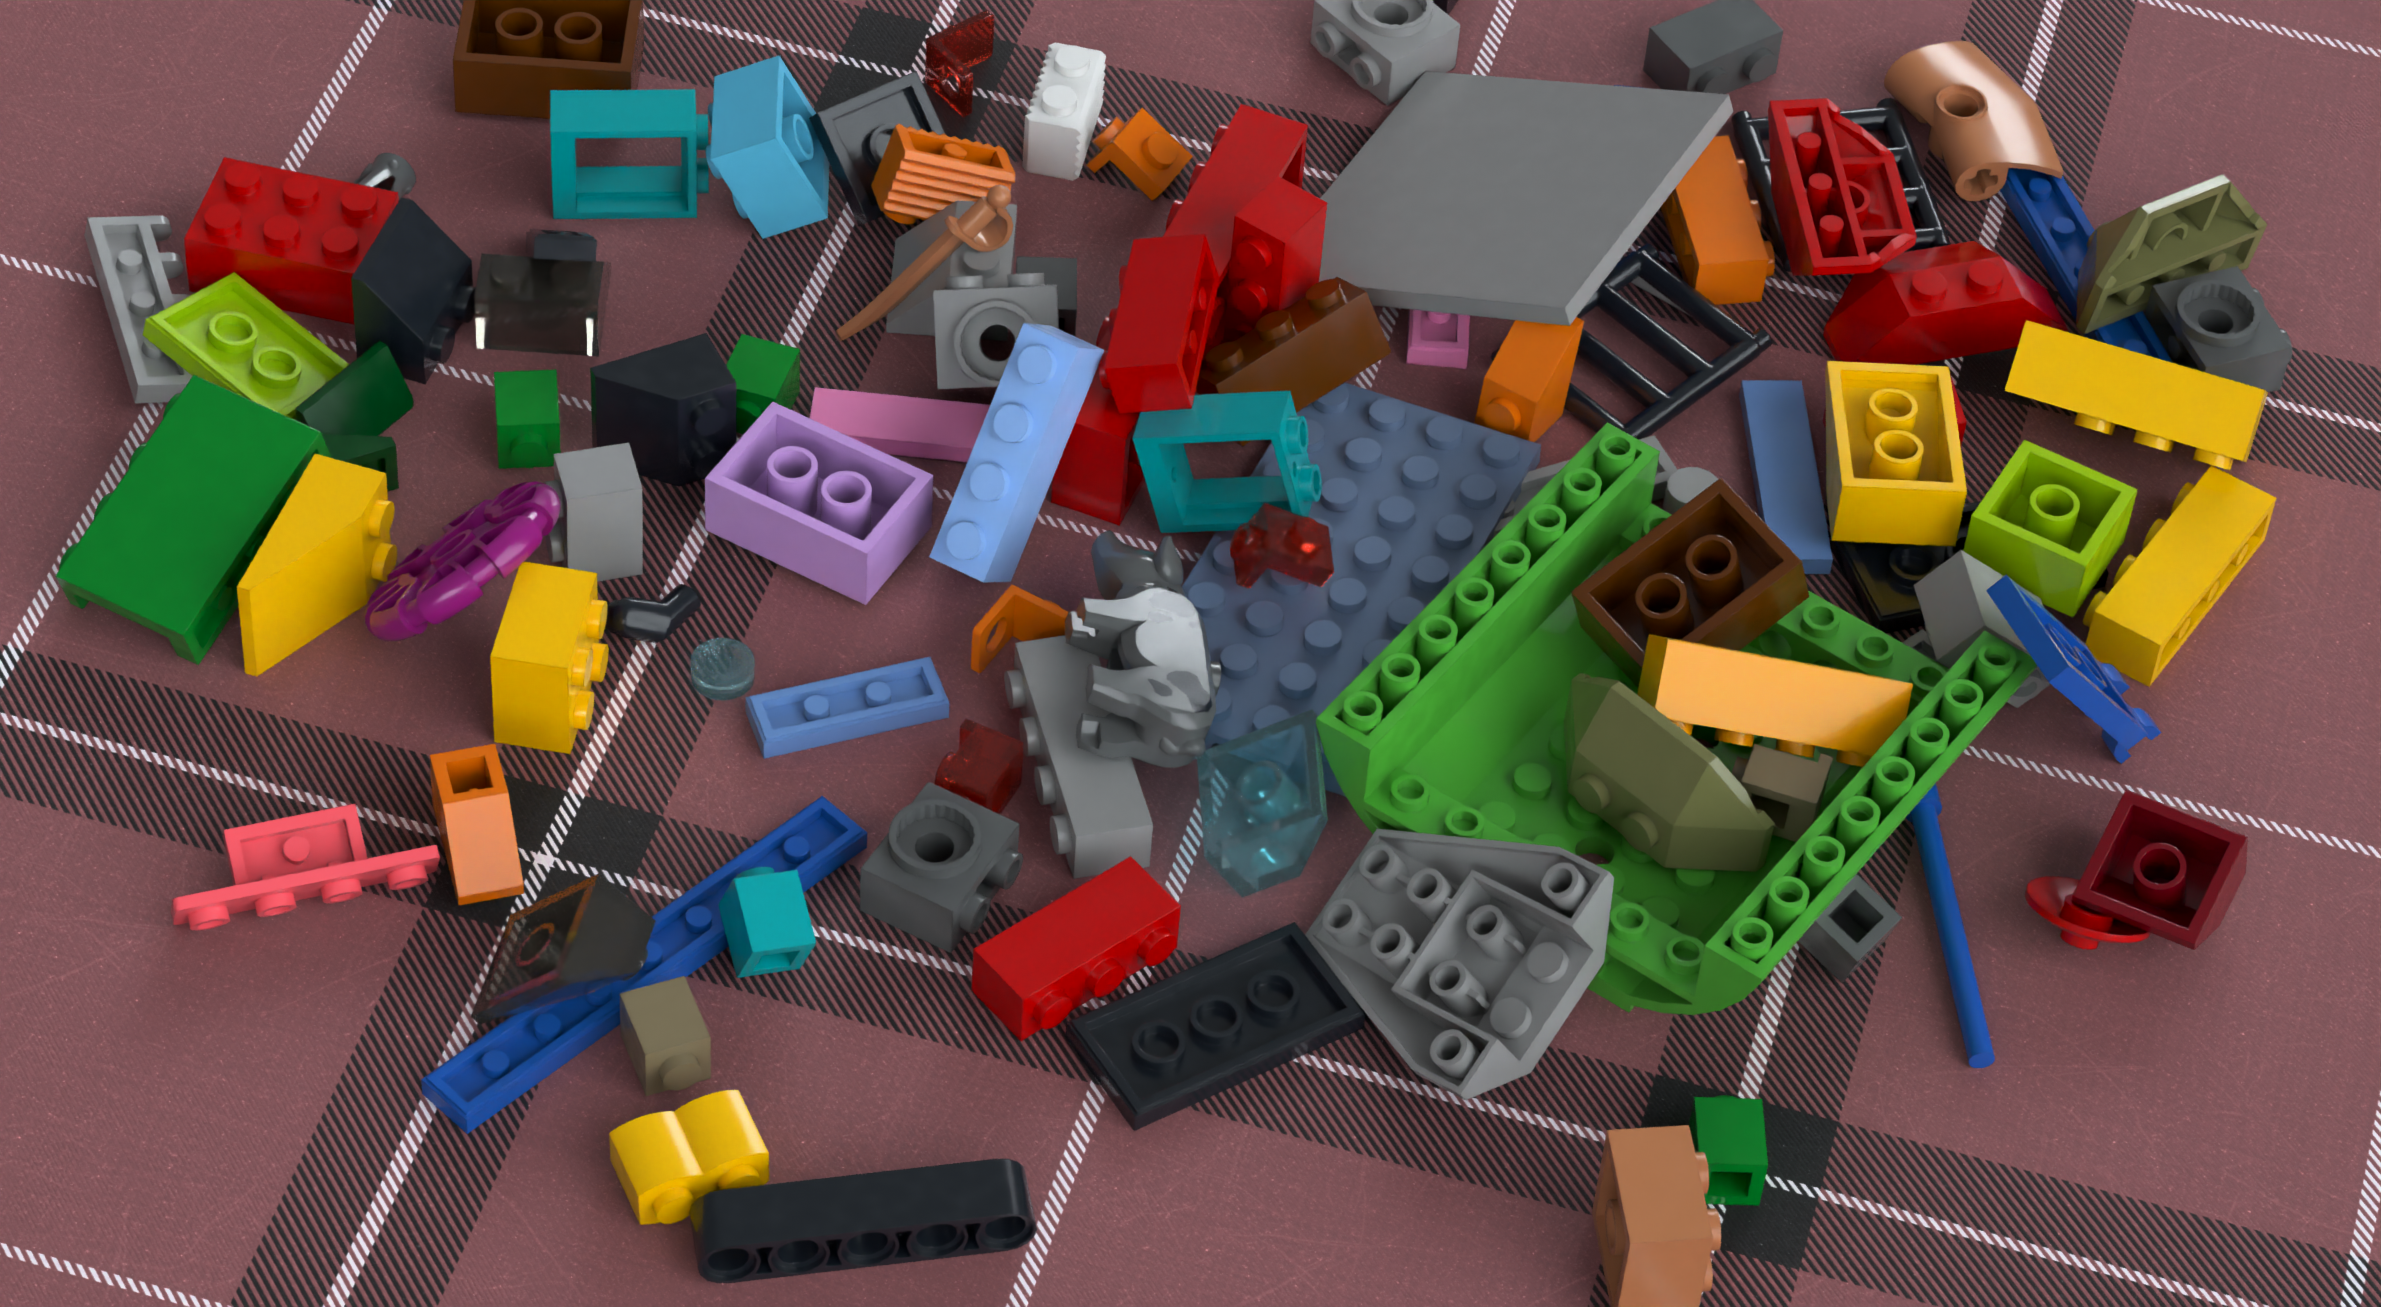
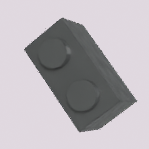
(1713, 48)

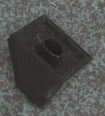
(564, 949)

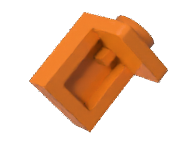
(1141, 152)

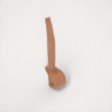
(982, 227)

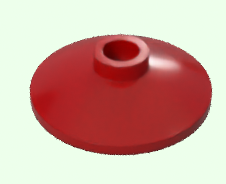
(2080, 925)

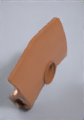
(1975, 116)

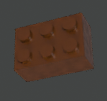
(522, 49)
(1697, 578)

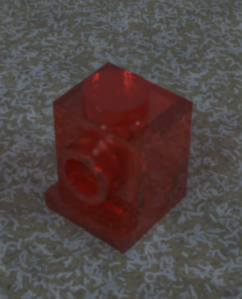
(984, 767)

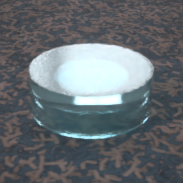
(722, 669)

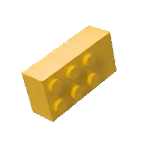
(2137, 392)

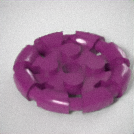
(448, 574)

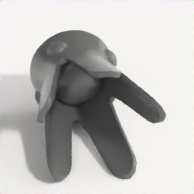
(389, 173)

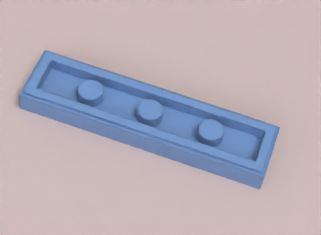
(1786, 469)

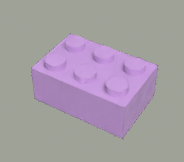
(818, 502)

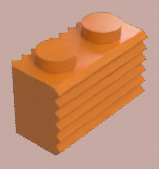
(931, 171)

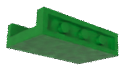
(190, 515)

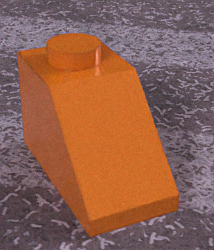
(1529, 379)

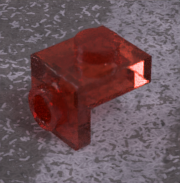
(1284, 544)

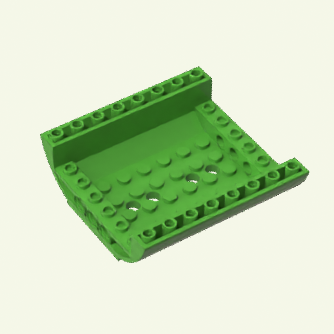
(1468, 739)

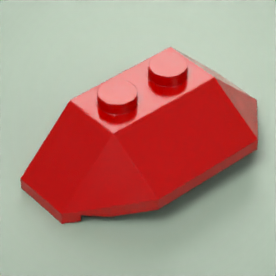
(1834, 191)
(1937, 307)

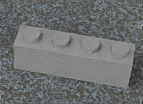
(1093, 798)

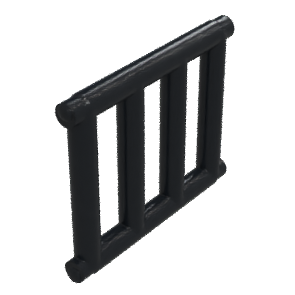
(1885, 117)
(1702, 375)

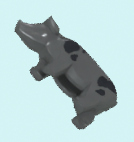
(1156, 654)

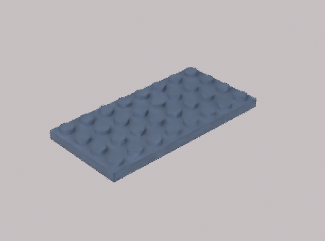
(1404, 513)

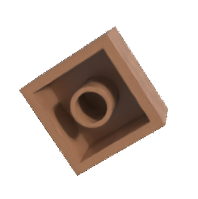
(1655, 1218)

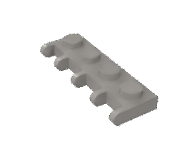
(134, 289)

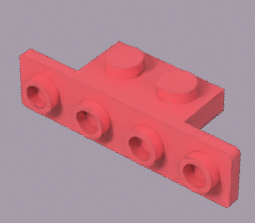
(299, 860)

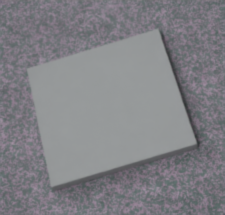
(1509, 192)

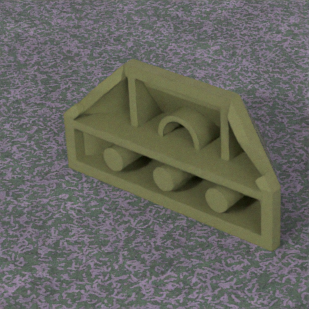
(2162, 242)
(1658, 782)

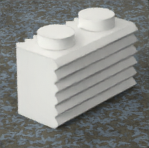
(1063, 111)

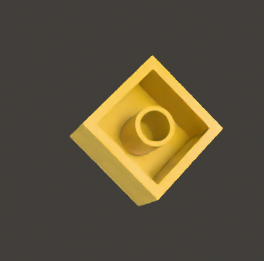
(548, 658)

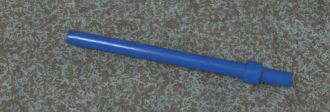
(1951, 930)

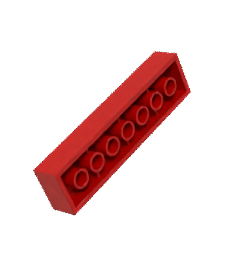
(1100, 462)

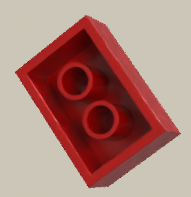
(286, 235)

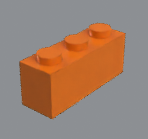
(1719, 228)

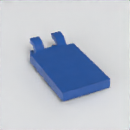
(2074, 669)

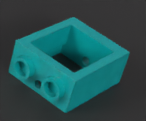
(626, 190)
(1225, 503)

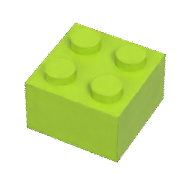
(2051, 525)

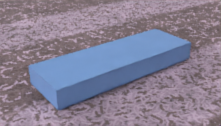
(847, 707)

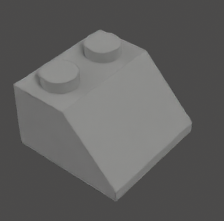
(916, 312)

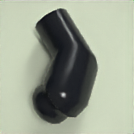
(651, 619)

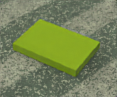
(244, 345)

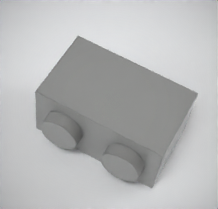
(599, 512)

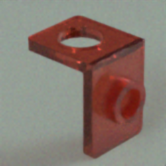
(953, 53)

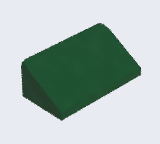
(360, 398)

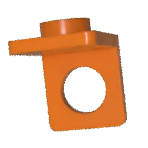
(1018, 616)

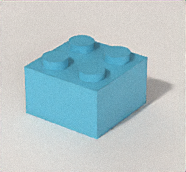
(768, 148)

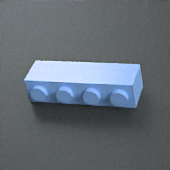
(1016, 453)

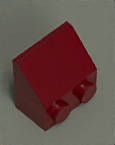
(2163, 871)

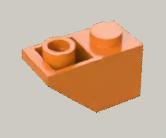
(476, 824)

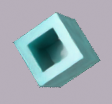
(766, 922)

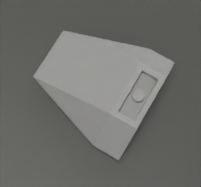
(1466, 949)

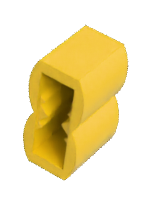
(686, 1153)

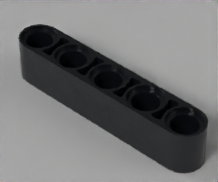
(862, 1220)

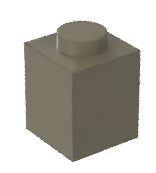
(665, 1036)

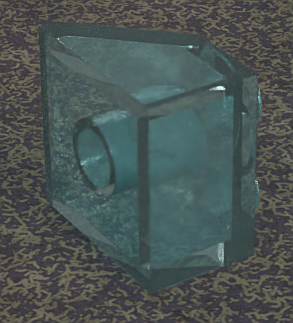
(1263, 803)

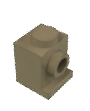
(1784, 787)

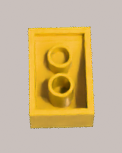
(1892, 454)
(316, 560)

